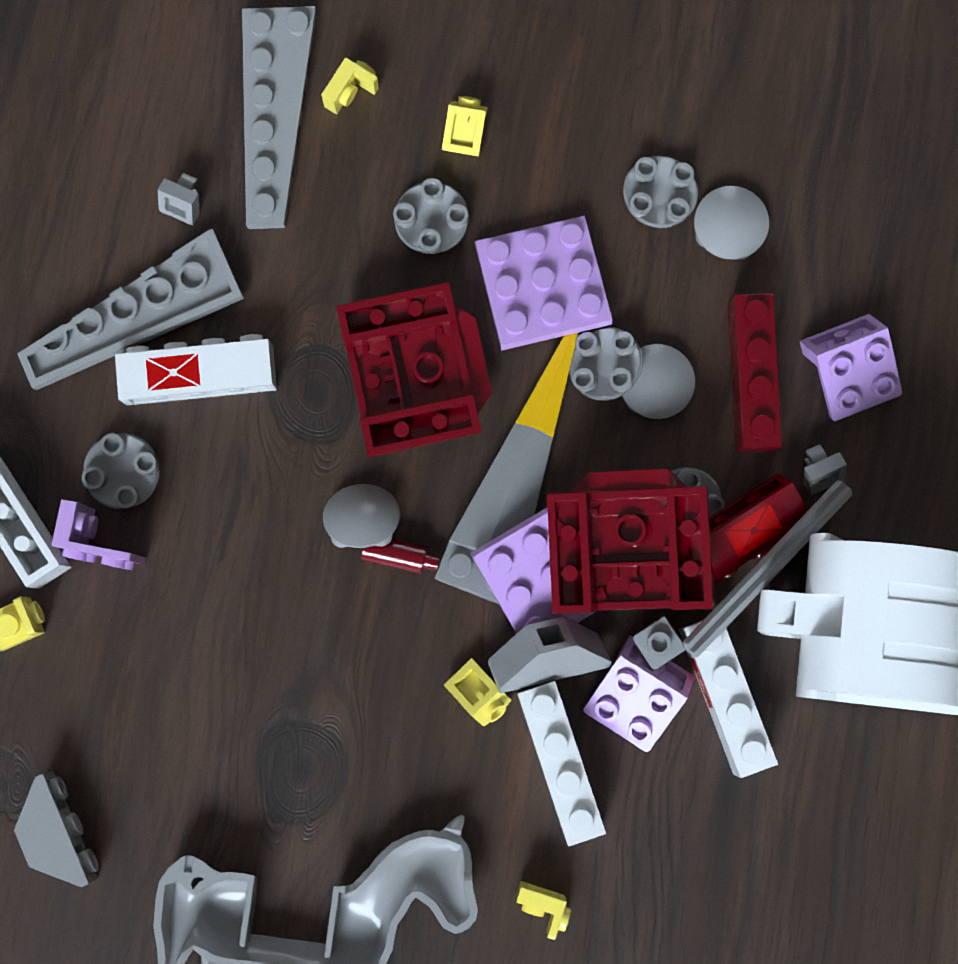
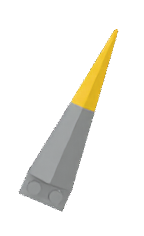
(513, 481)

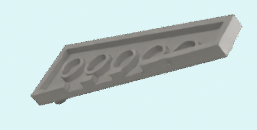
(274, 83)
(161, 300)

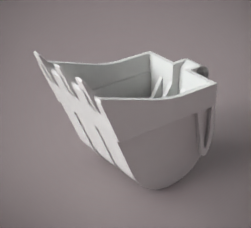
(873, 624)

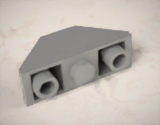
(546, 654)
(52, 833)

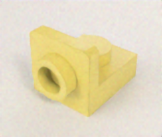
(343, 87)
(464, 126)
(20, 622)
(477, 693)
(539, 900)

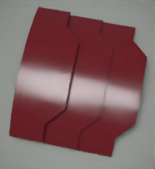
(414, 368)
(630, 544)

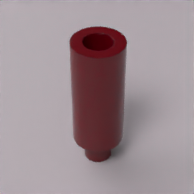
(401, 556)

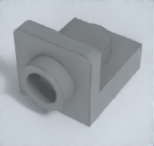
(658, 643)

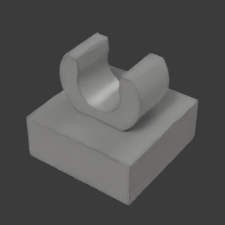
(179, 199)
(822, 470)

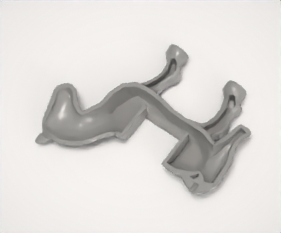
(363, 916)

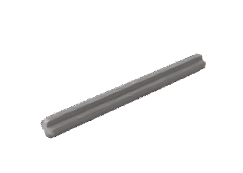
(766, 569)

